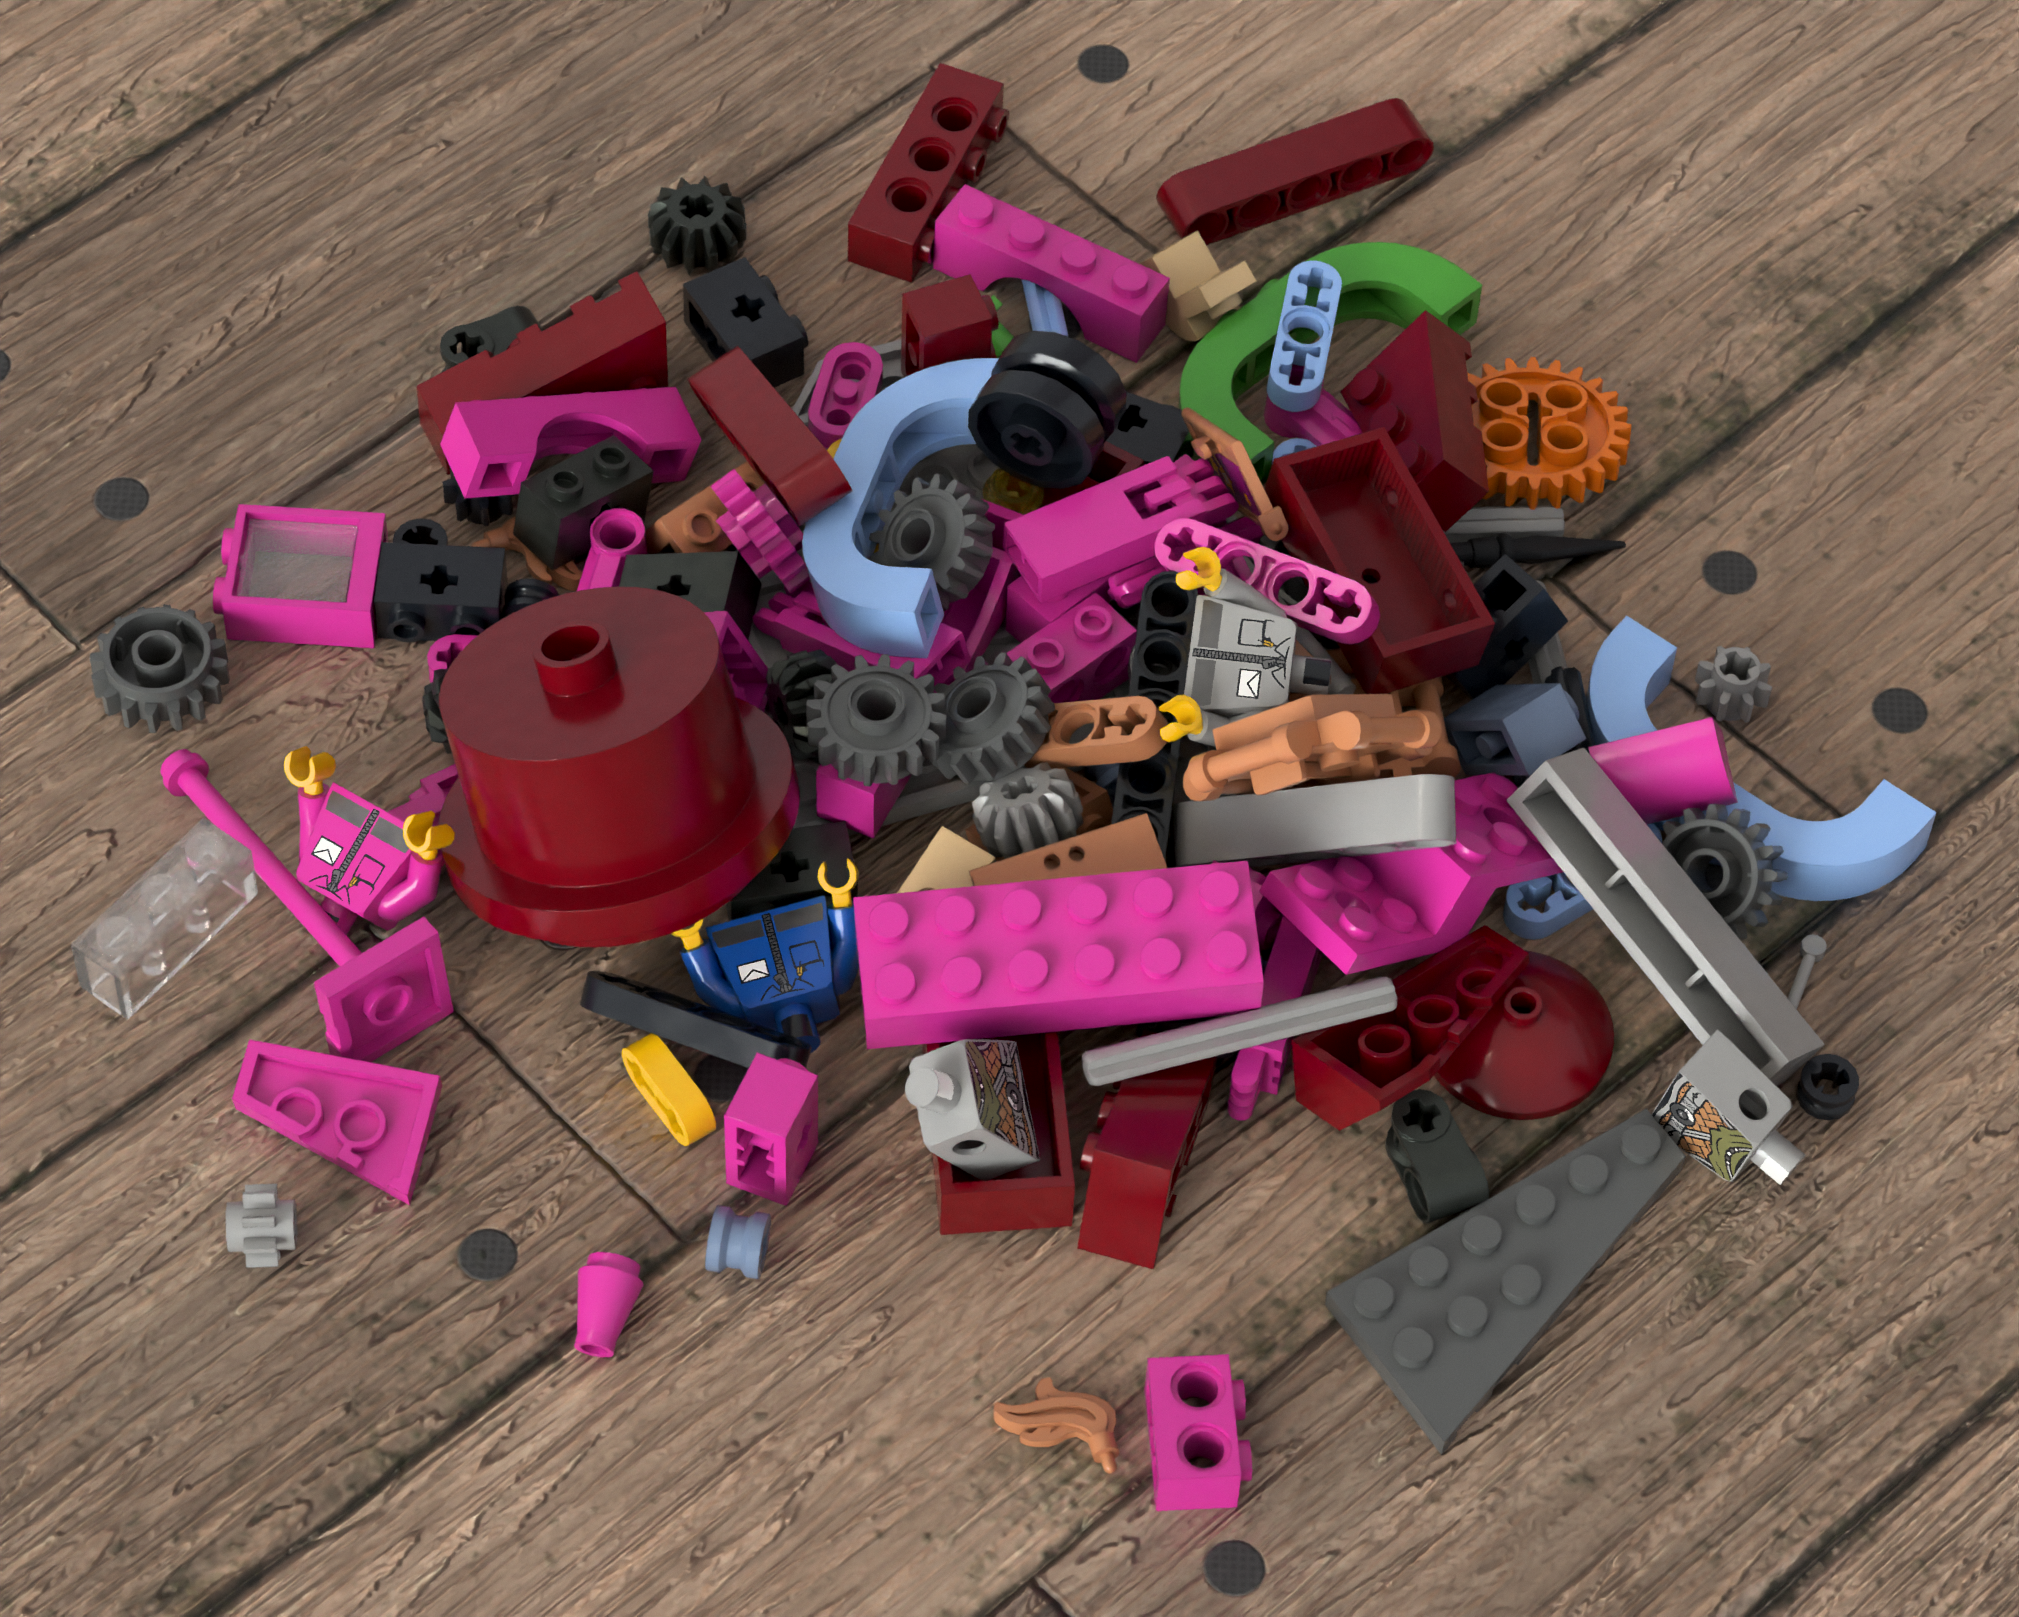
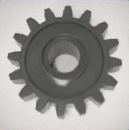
(940, 530)
(159, 667)
(993, 719)
(876, 721)
(1742, 856)

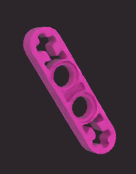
(1270, 573)

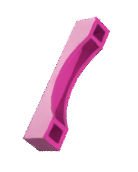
(979, 620)

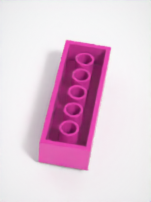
(1058, 954)

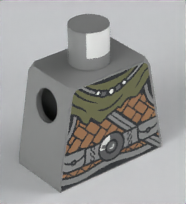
(974, 1106)
(1728, 1113)

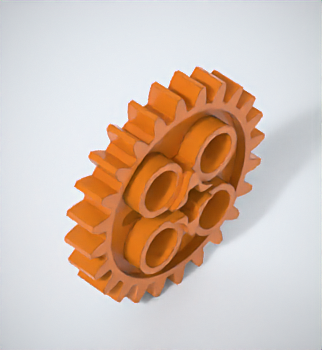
(1578, 432)

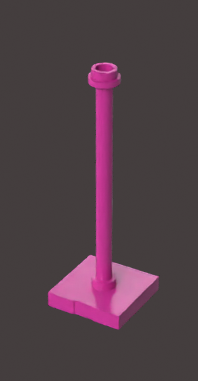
(374, 995)

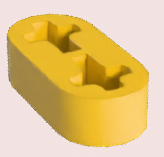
(669, 1089)

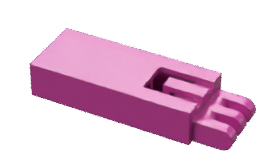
(1102, 527)
(799, 627)
(1286, 977)

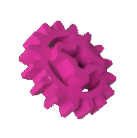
(761, 530)

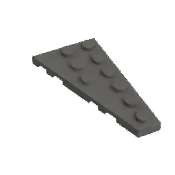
(1486, 1286)

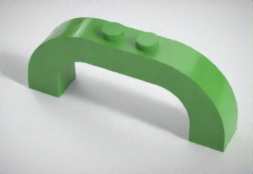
(1377, 283)

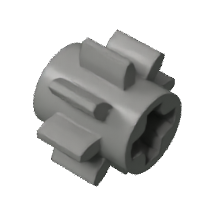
(1733, 684)
(261, 1225)

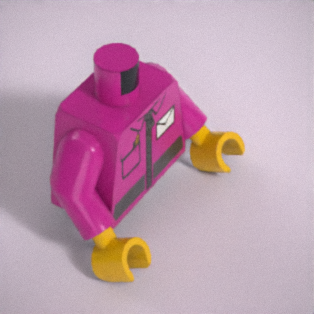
(360, 853)

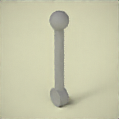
(1812, 950)

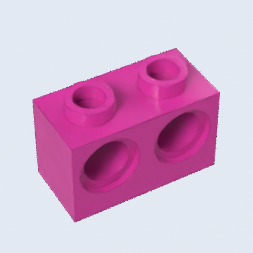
(1081, 651)
(1187, 1432)

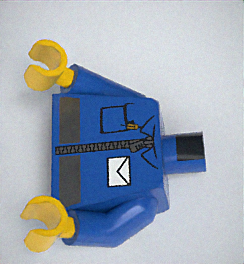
(780, 963)

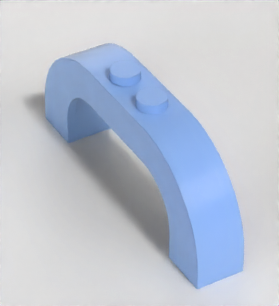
(861, 600)
(1820, 857)

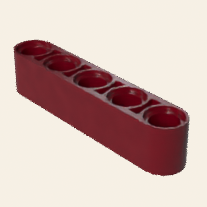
(1296, 172)
(769, 435)

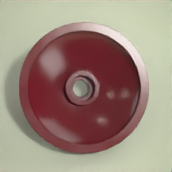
(1535, 1060)

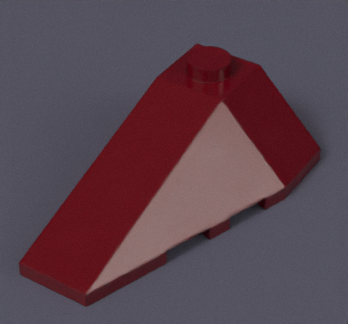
(1376, 1060)

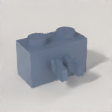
(1514, 729)

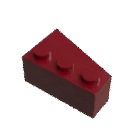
(1425, 402)
(1139, 1157)

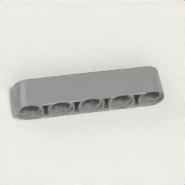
(1318, 822)

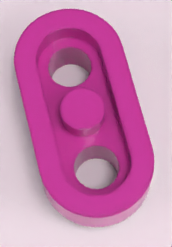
(836, 396)

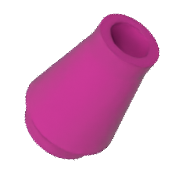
(604, 1302)

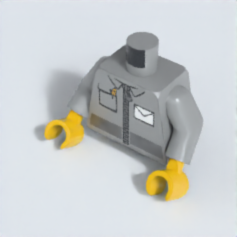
(1237, 655)

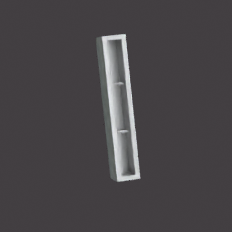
(1661, 914)

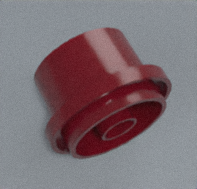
(607, 771)

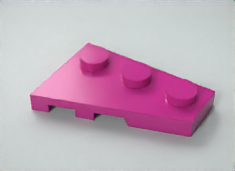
(343, 1109)

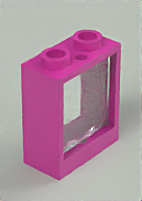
(300, 576)

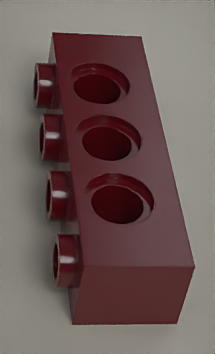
(924, 170)

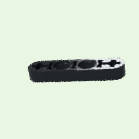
(687, 1021)

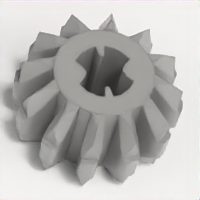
(1027, 810)

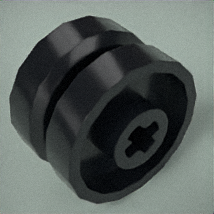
(1047, 409)

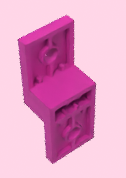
(1418, 900)

